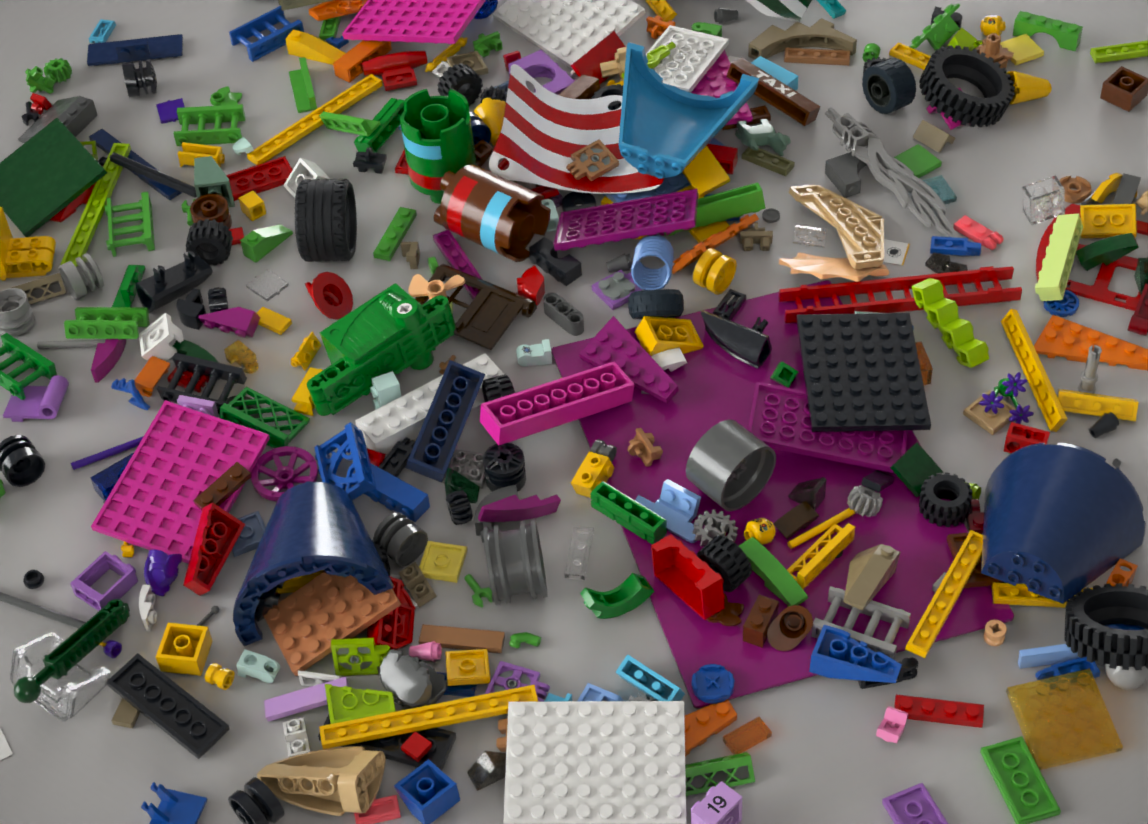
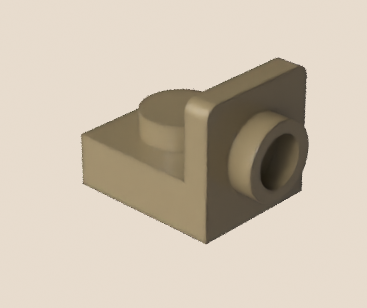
(411, 252)

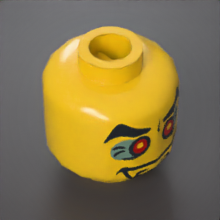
(992, 24)
(761, 530)

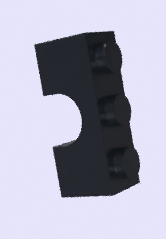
(562, 269)

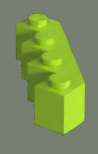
(944, 316)

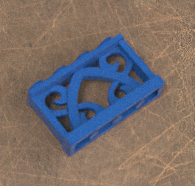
(351, 440)

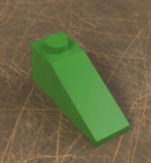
(263, 240)

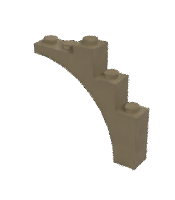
(799, 36)

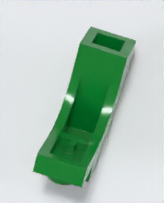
(620, 599)

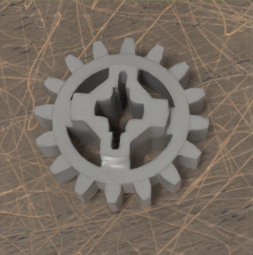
(714, 526)

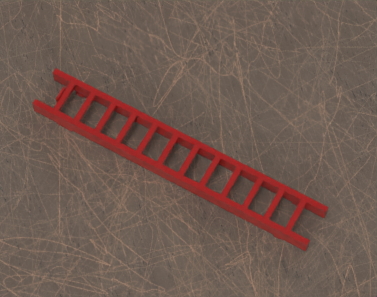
(887, 285)

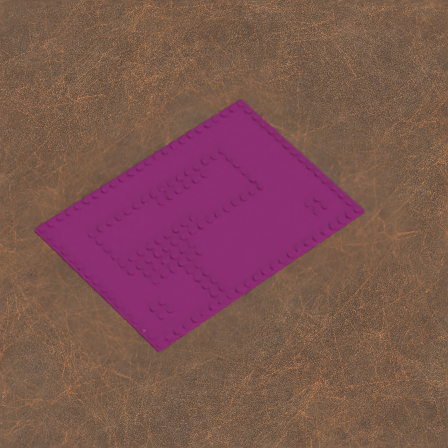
(722, 388)

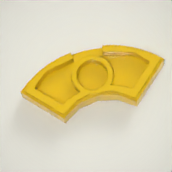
(1107, 187)

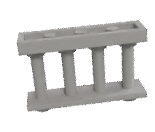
(876, 610)

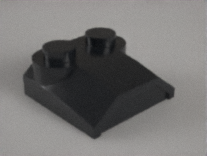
(267, 602)

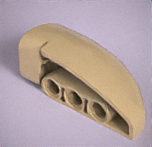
(328, 779)

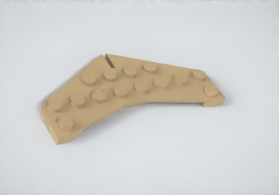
(858, 227)

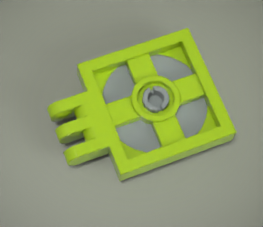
(357, 656)

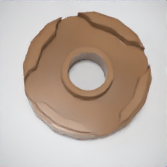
(1075, 196)

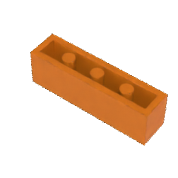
(350, 64)

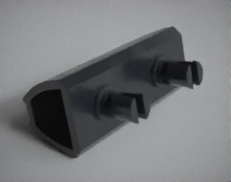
(173, 282)
(737, 340)

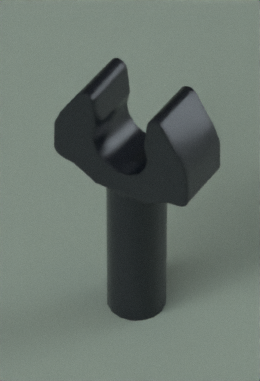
(29, 114)

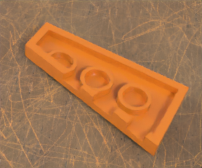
(706, 722)

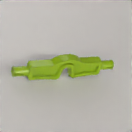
(656, 55)

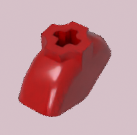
(531, 284)

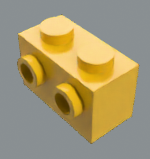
(591, 473)

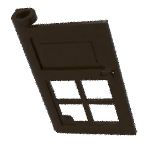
(488, 313)

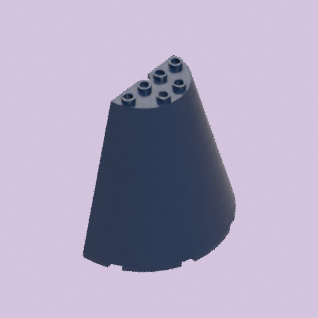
(1058, 519)
(308, 532)

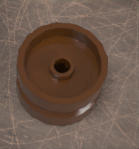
(212, 208)

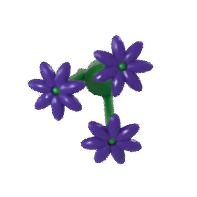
(1008, 387)

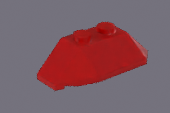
(397, 626)

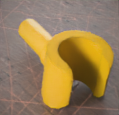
(128, 550)

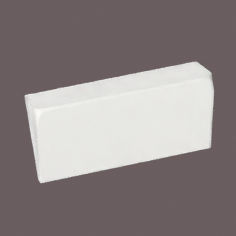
(311, 679)

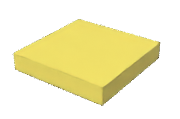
(1023, 48)
(443, 561)

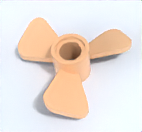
(421, 287)

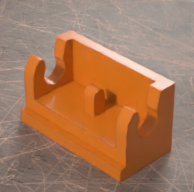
(150, 375)

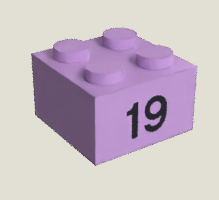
(719, 806)

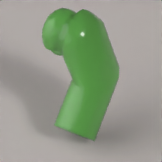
(525, 637)

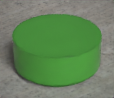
(433, 264)

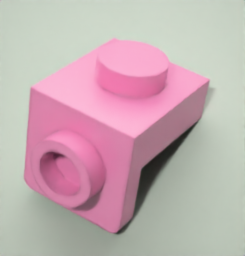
(892, 725)

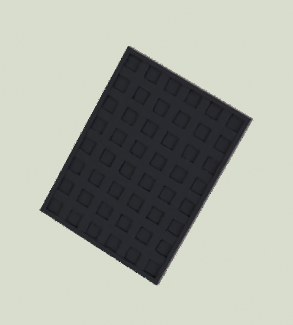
(862, 372)

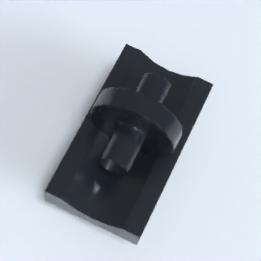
(370, 160)

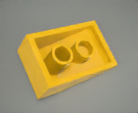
(662, 334)

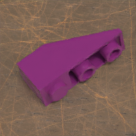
(237, 320)

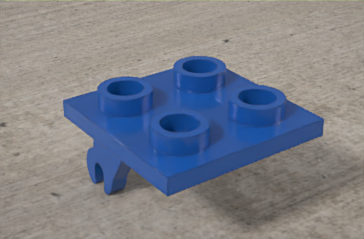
(174, 807)

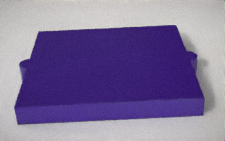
(168, 110)

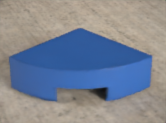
(337, 42)

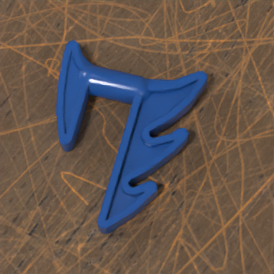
(130, 387)

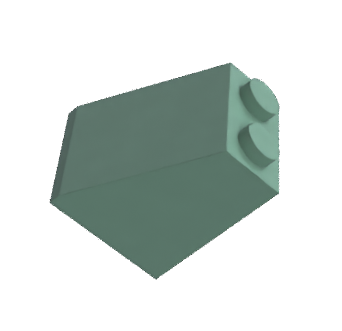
(211, 179)

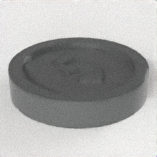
(771, 215)

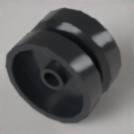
(256, 804)

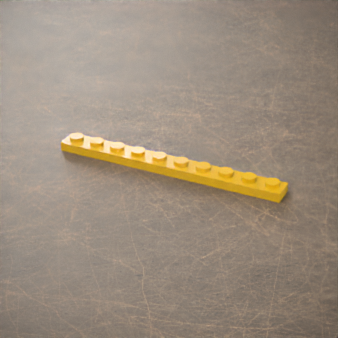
(313, 121)
(423, 717)

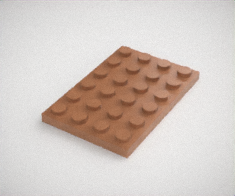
(324, 611)

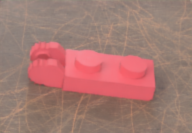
(978, 232)

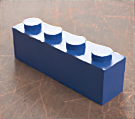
(398, 495)

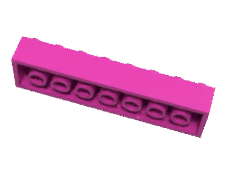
(556, 403)

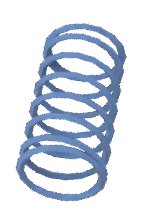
(652, 278)

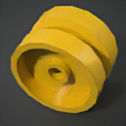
(714, 271)

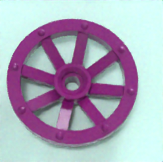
(284, 476)

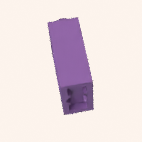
(94, 571)

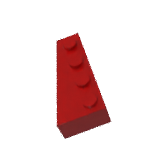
(211, 548)

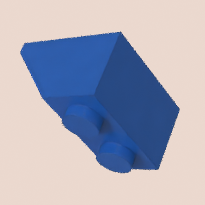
(427, 792)

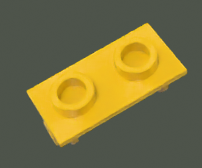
(306, 352)

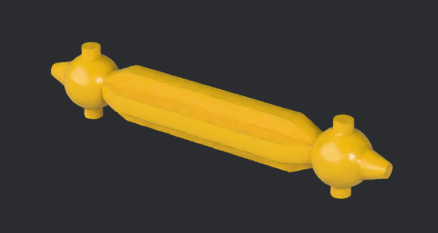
(450, 51)

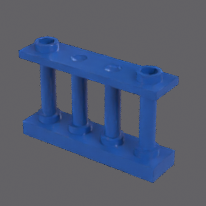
(265, 44)

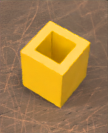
(252, 205)

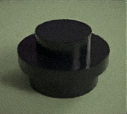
(33, 579)

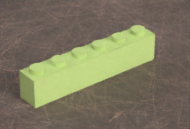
(1059, 257)

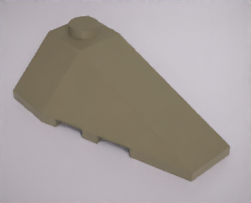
(869, 573)

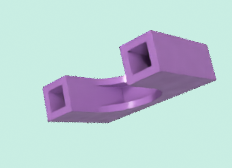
(541, 65)

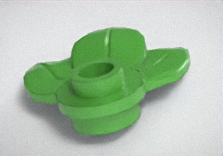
(225, 97)

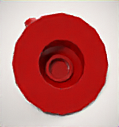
(331, 295)

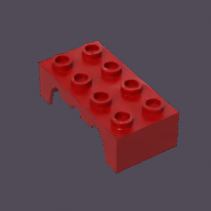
(688, 576)

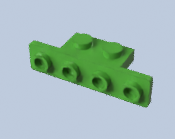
(940, 30)

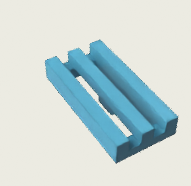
(104, 31)

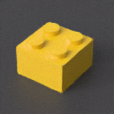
(184, 649)

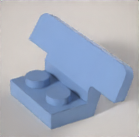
(677, 507)

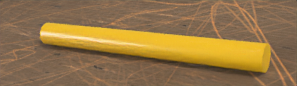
(820, 528)

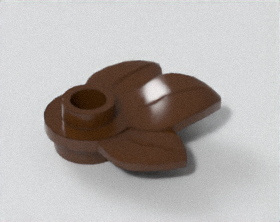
(729, 615)

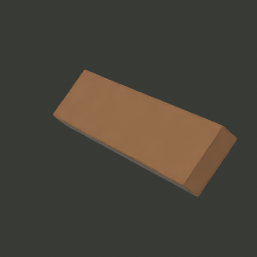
(817, 56)
(462, 638)

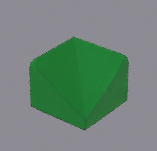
(784, 374)

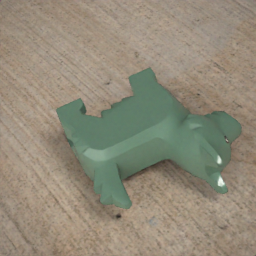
(762, 135)

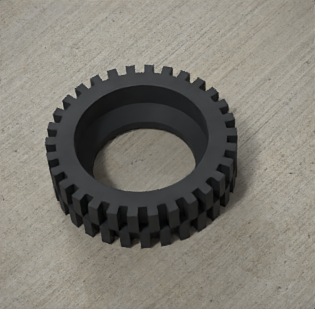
(972, 68)
(1093, 609)

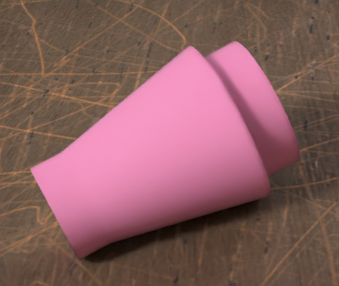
(428, 651)

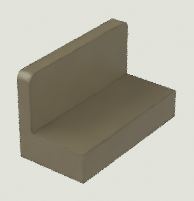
(932, 136)

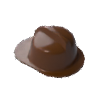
(789, 628)

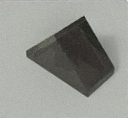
(810, 491)
(488, 769)

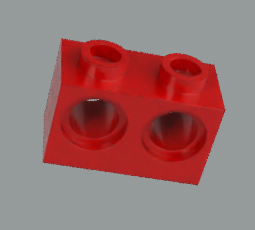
(1022, 436)

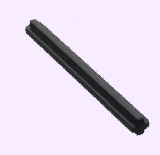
(153, 174)

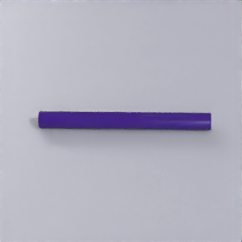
(105, 454)

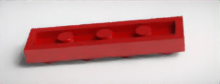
(941, 710)

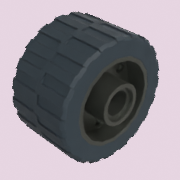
(889, 85)

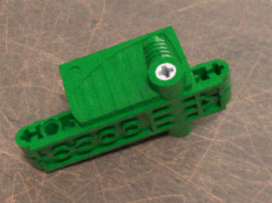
(377, 339)

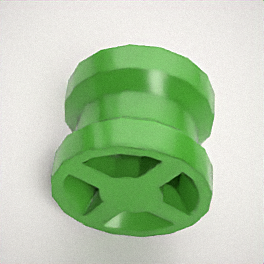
(869, 49)

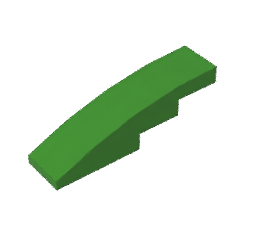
(774, 574)

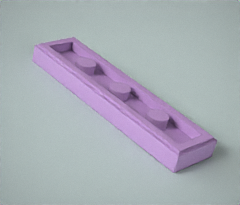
(299, 700)

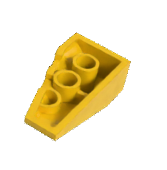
(312, 47)

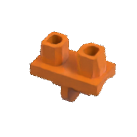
(657, 26)

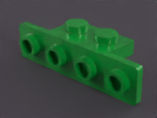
(127, 289)

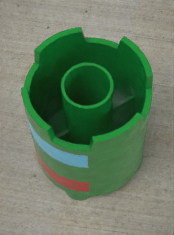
(436, 139)

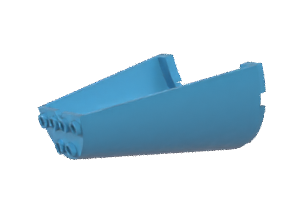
(666, 125)

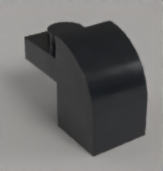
(191, 309)

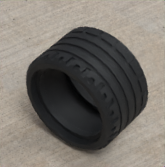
(325, 220)

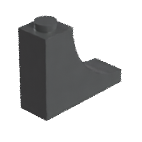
(844, 173)

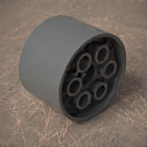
(730, 465)

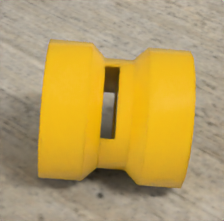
(217, 675)

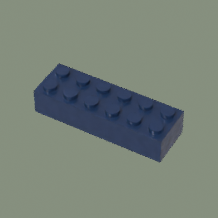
(445, 421)

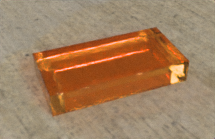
(747, 736)

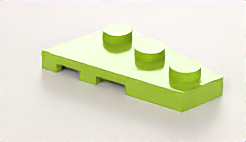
(351, 704)

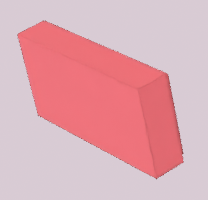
(380, 811)

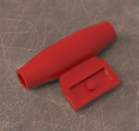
(396, 68)

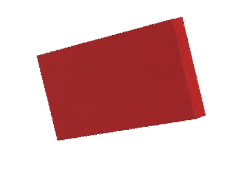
(602, 52)
(260, 177)

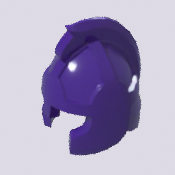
(161, 570)

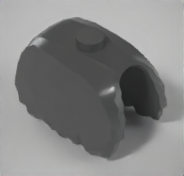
(411, 680)

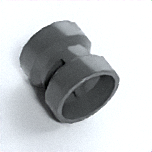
(602, 448)

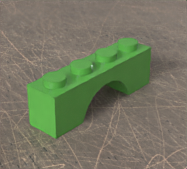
(1065, 33)

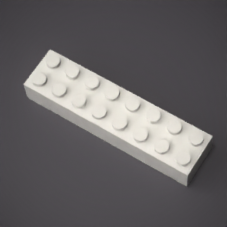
(407, 413)

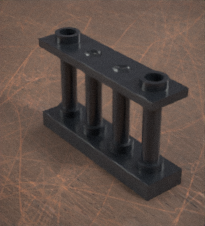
(202, 367)

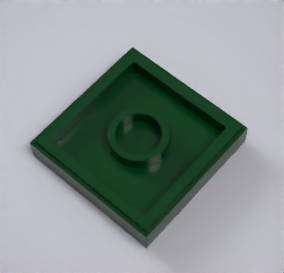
(915, 468)

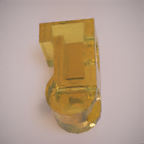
(242, 355)

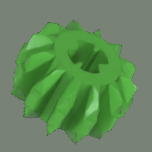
(59, 68)

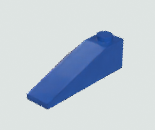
(842, 657)

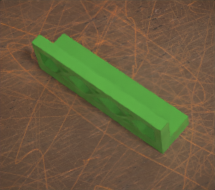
(719, 764)

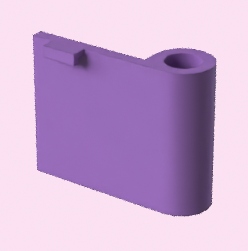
(39, 401)

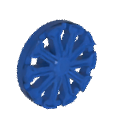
(1065, 304)

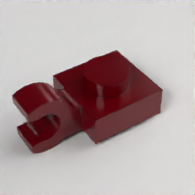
(976, 518)

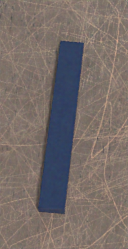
(105, 142)

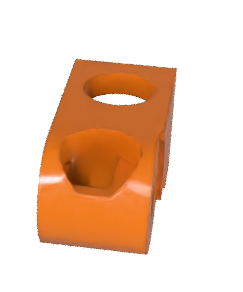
(1121, 576)

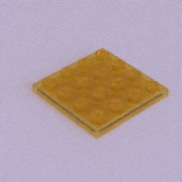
(1064, 719)

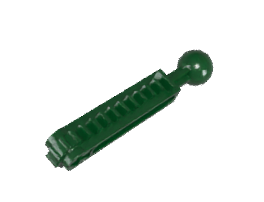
(73, 649)

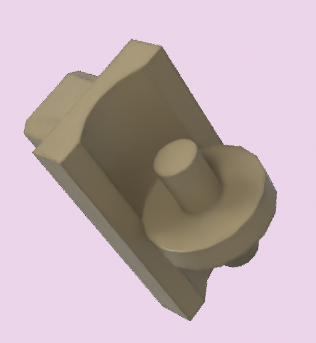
(756, 236)

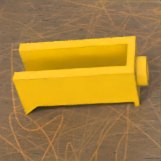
(193, 151)
(302, 395)

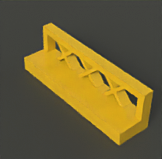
(1098, 404)
(824, 557)

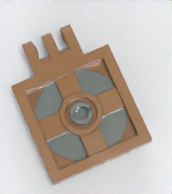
(592, 161)

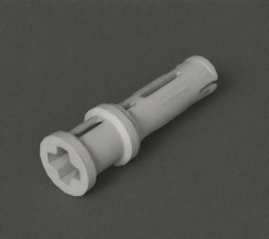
(1089, 375)

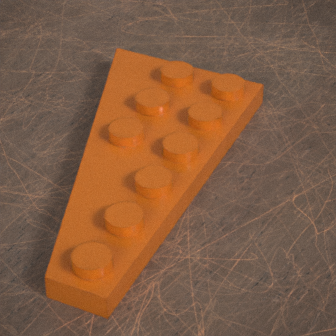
(336, 9)
(712, 242)
(1073, 341)

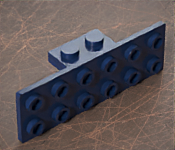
(135, 50)

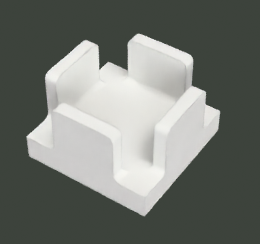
(157, 336)

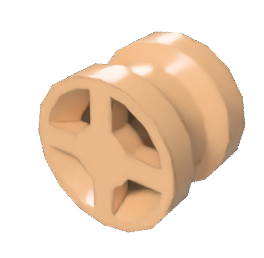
(998, 637)

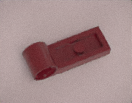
(1139, 321)

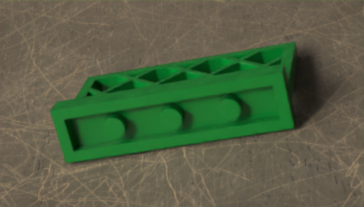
(242, 417)

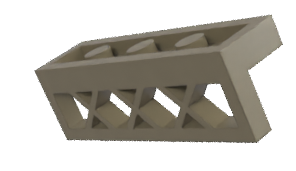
(39, 284)

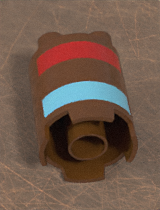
(491, 211)

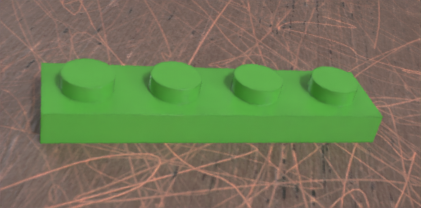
(394, 234)

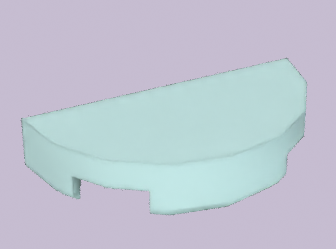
(242, 145)

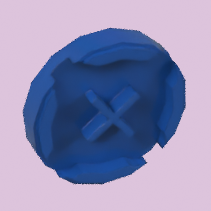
(713, 684)

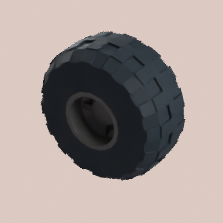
(656, 303)

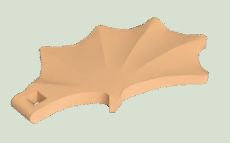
(830, 267)

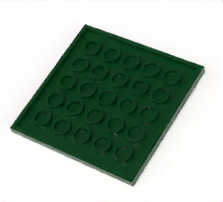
(45, 176)

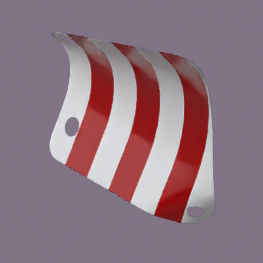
(545, 130)

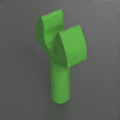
(186, 209)
(479, 592)

